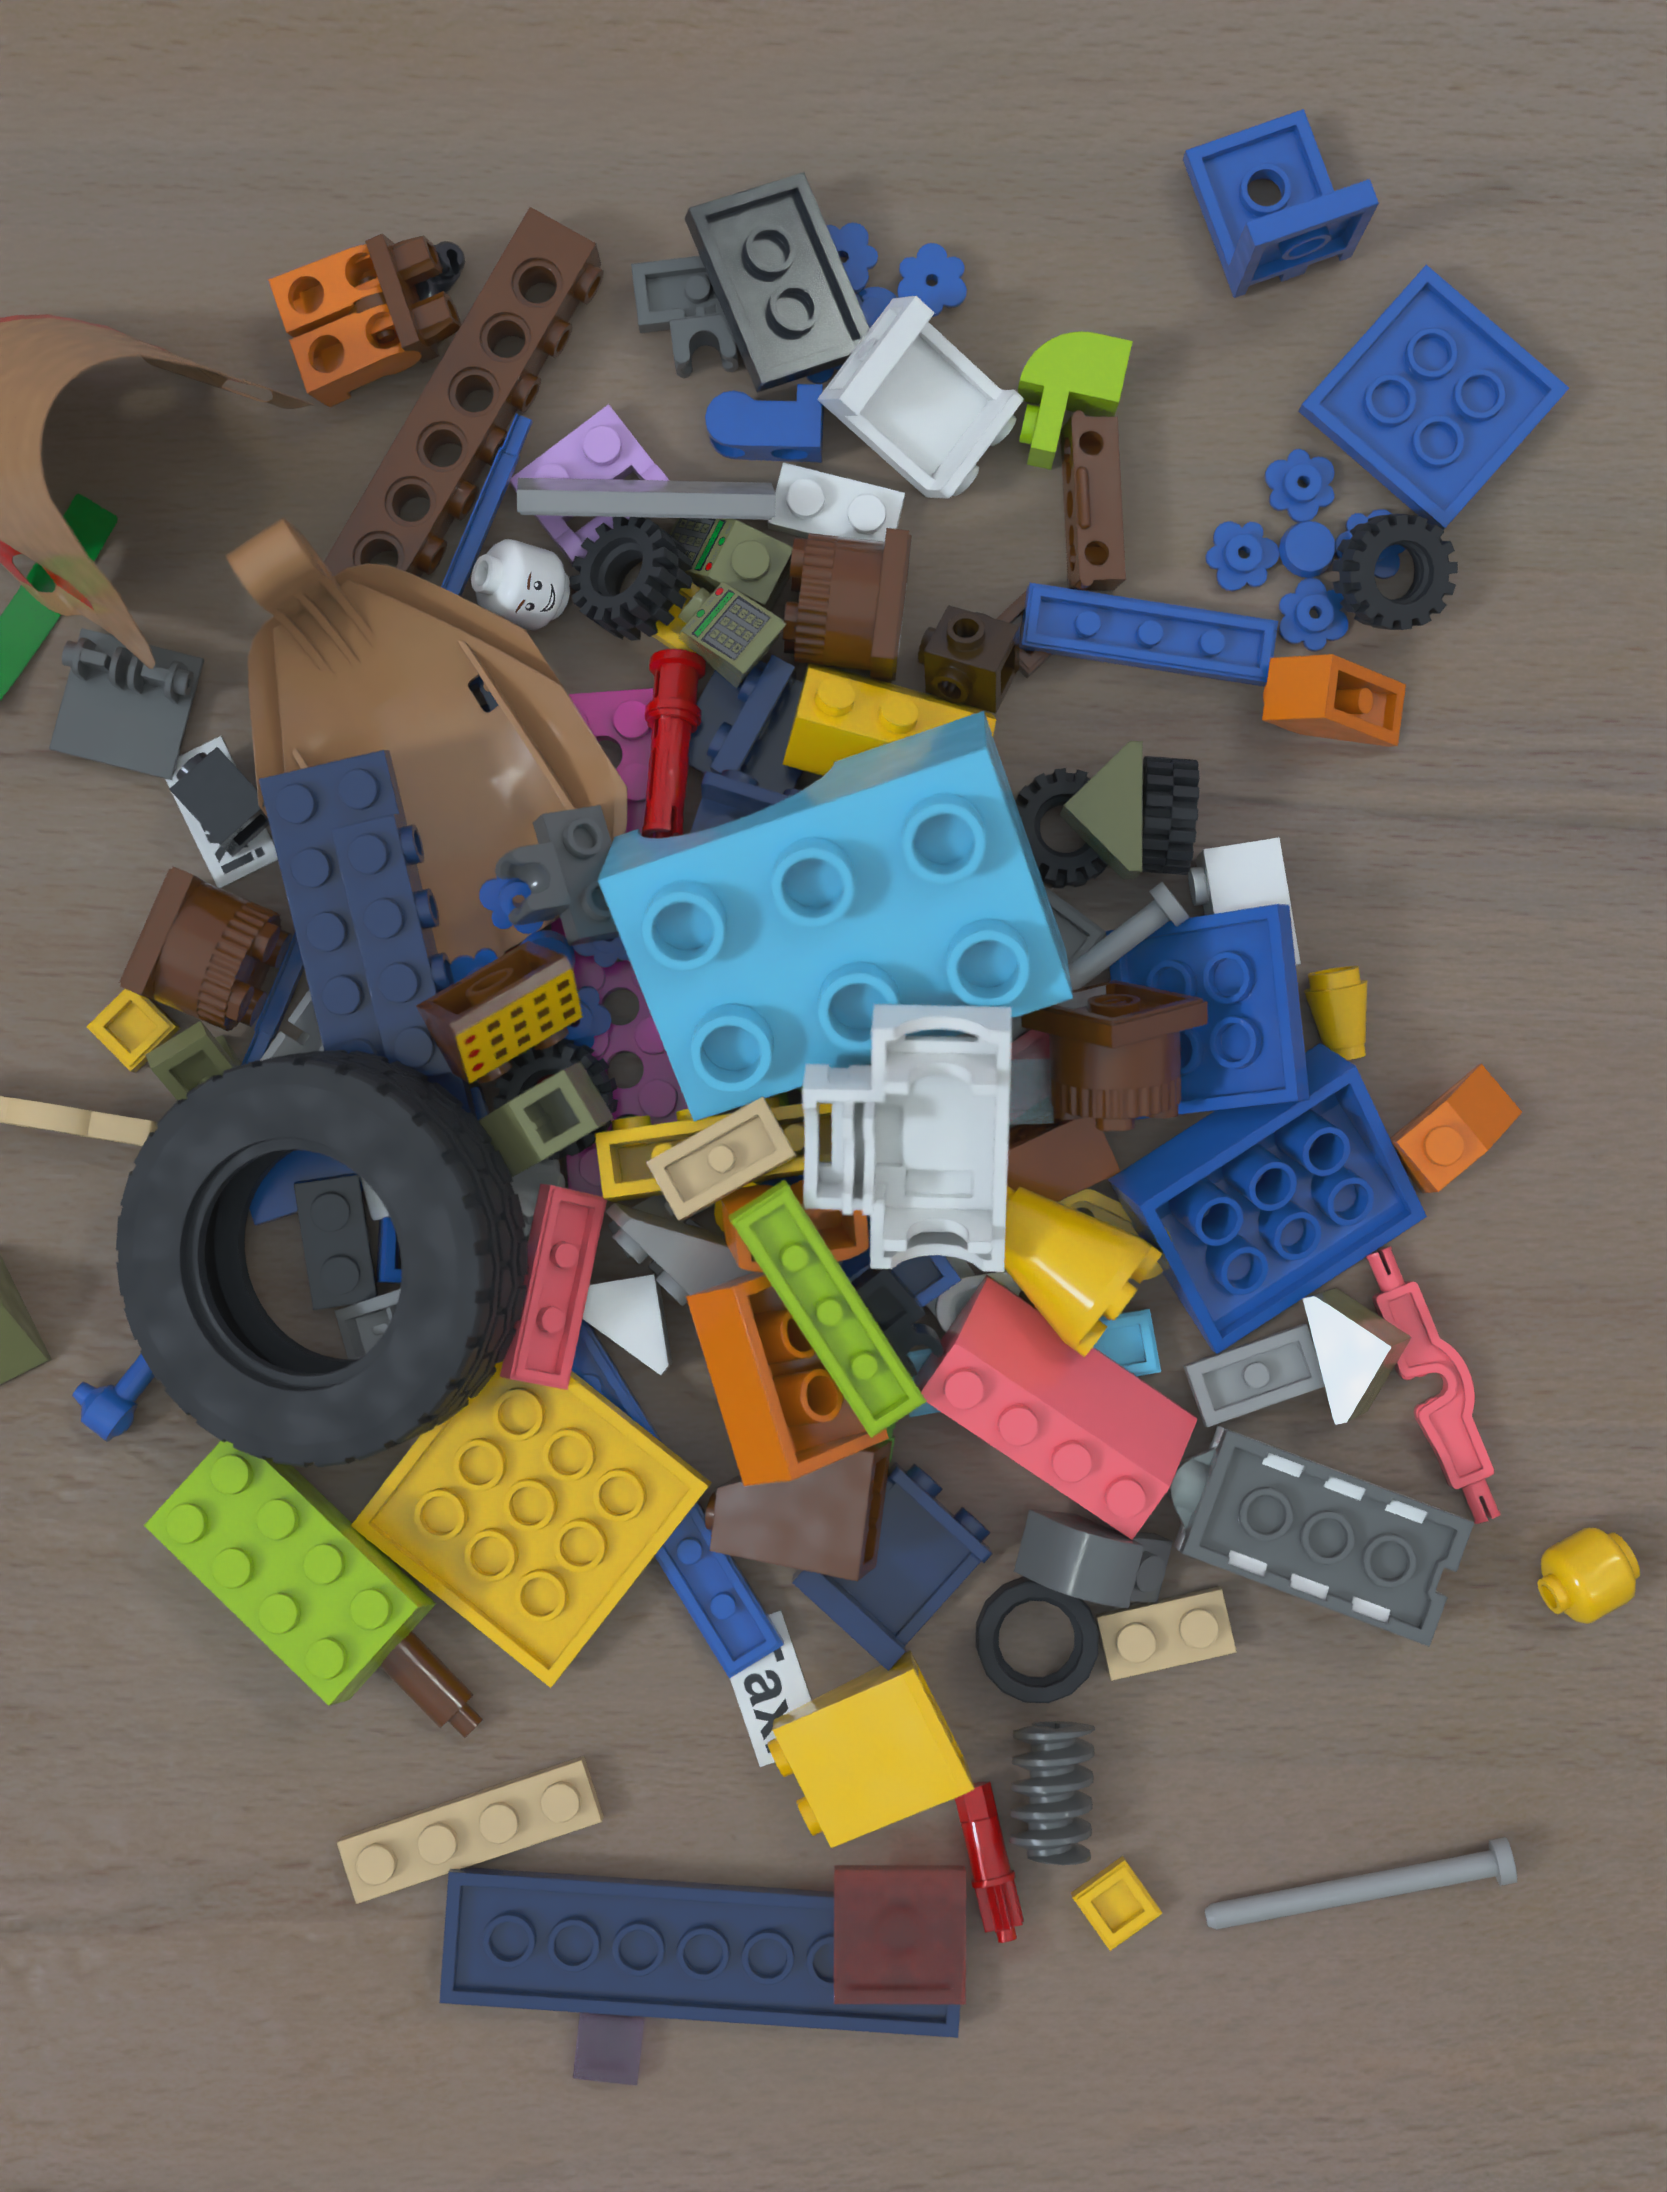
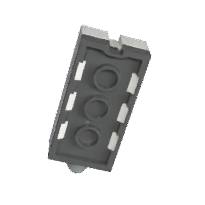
(1317, 1533)

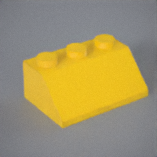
(853, 713)

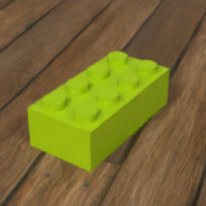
(290, 1569)

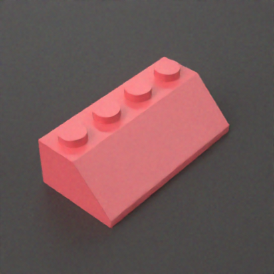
(1056, 1413)

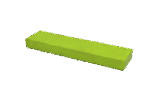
(827, 1308)

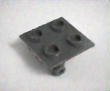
(121, 708)

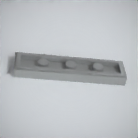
(645, 498)

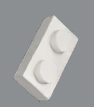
(833, 506)

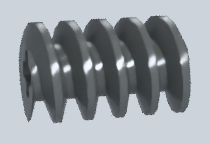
(1054, 1792)

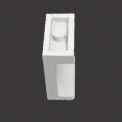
(920, 401)

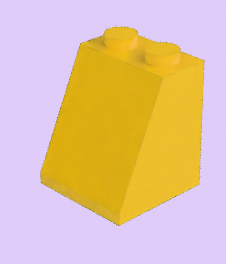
(870, 1753)

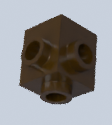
(970, 658)

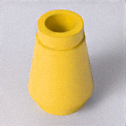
(1339, 1009)

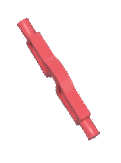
(1448, 1415)

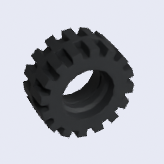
(1430, 574)

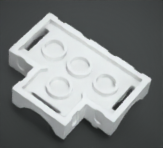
(918, 1135)

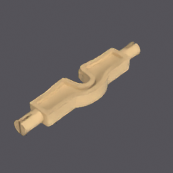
(75, 1121)

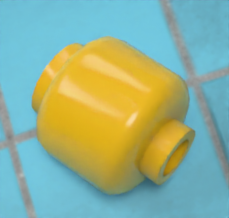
(1588, 1575)

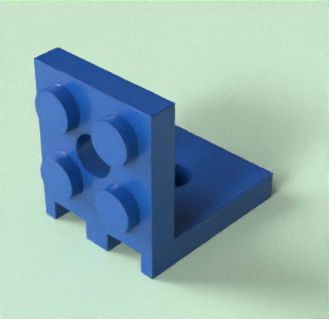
(1298, 230)

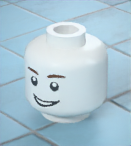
(521, 583)

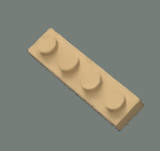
(470, 1829)

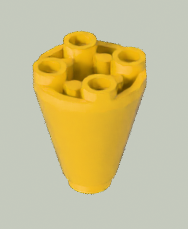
(1072, 1265)

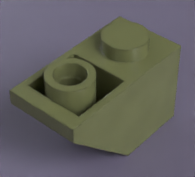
(546, 1118)

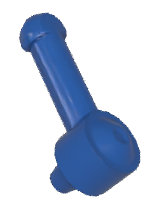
(111, 1408)

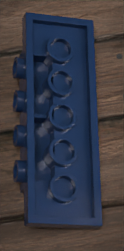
(361, 910)

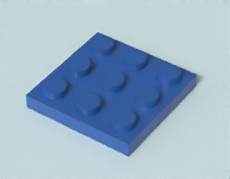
(1433, 399)
(1254, 1028)

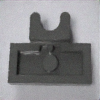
(682, 299)
(564, 874)

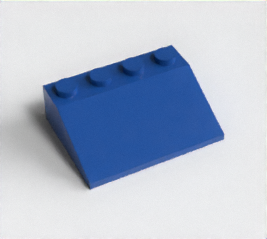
(1270, 1200)

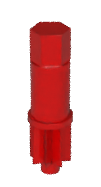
(989, 1862)

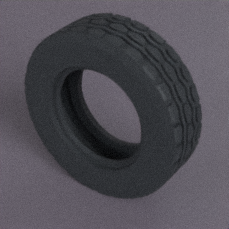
(191, 1281)

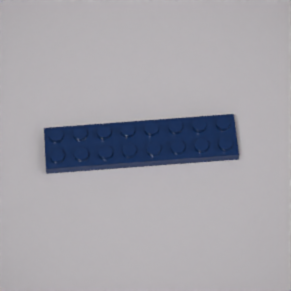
(656, 1952)

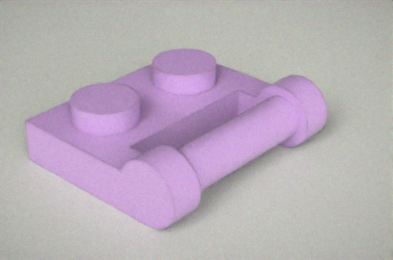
(592, 451)

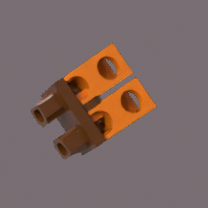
(362, 315)

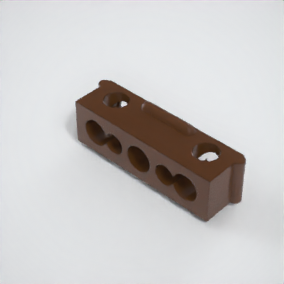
(1093, 503)

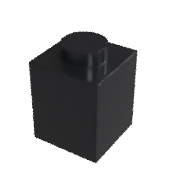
(220, 799)

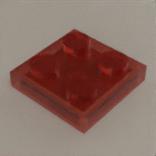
(899, 1934)

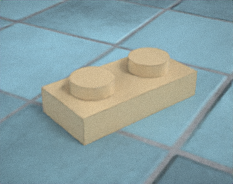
(721, 1159)
(1165, 1633)

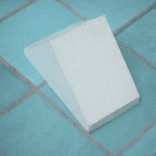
(632, 1317)

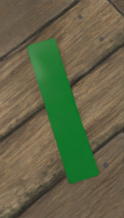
(26, 620)

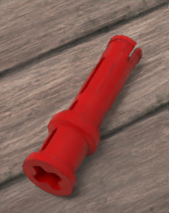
(672, 719)

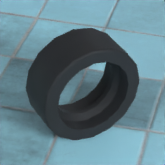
(1017, 1685)

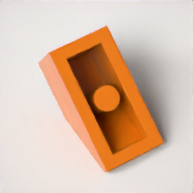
(1333, 700)
(1454, 1130)

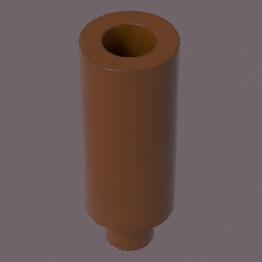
(431, 1685)

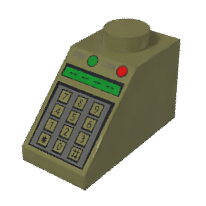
(737, 556)
(729, 631)

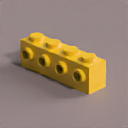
(635, 1141)

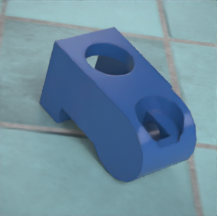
(768, 429)

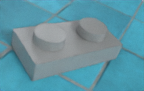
(1255, 1375)

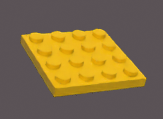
(532, 1514)

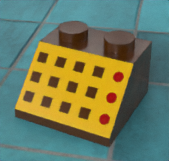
(503, 1011)

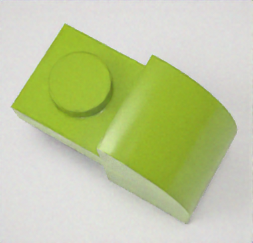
(1072, 375)

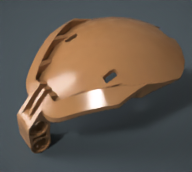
(389, 667)

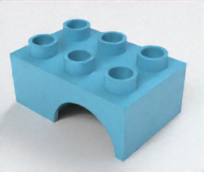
(863, 890)

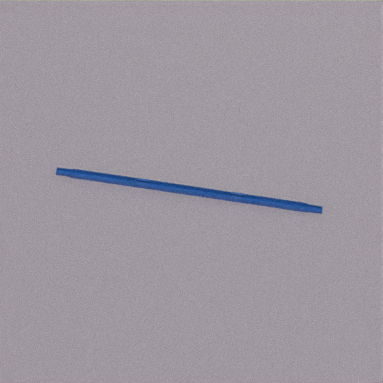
(455, 582)

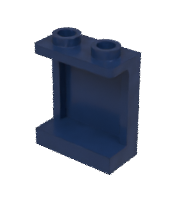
(918, 1567)

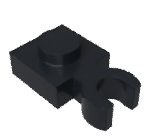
(895, 1313)

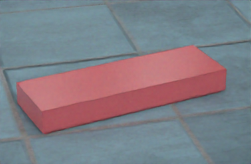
(557, 1283)

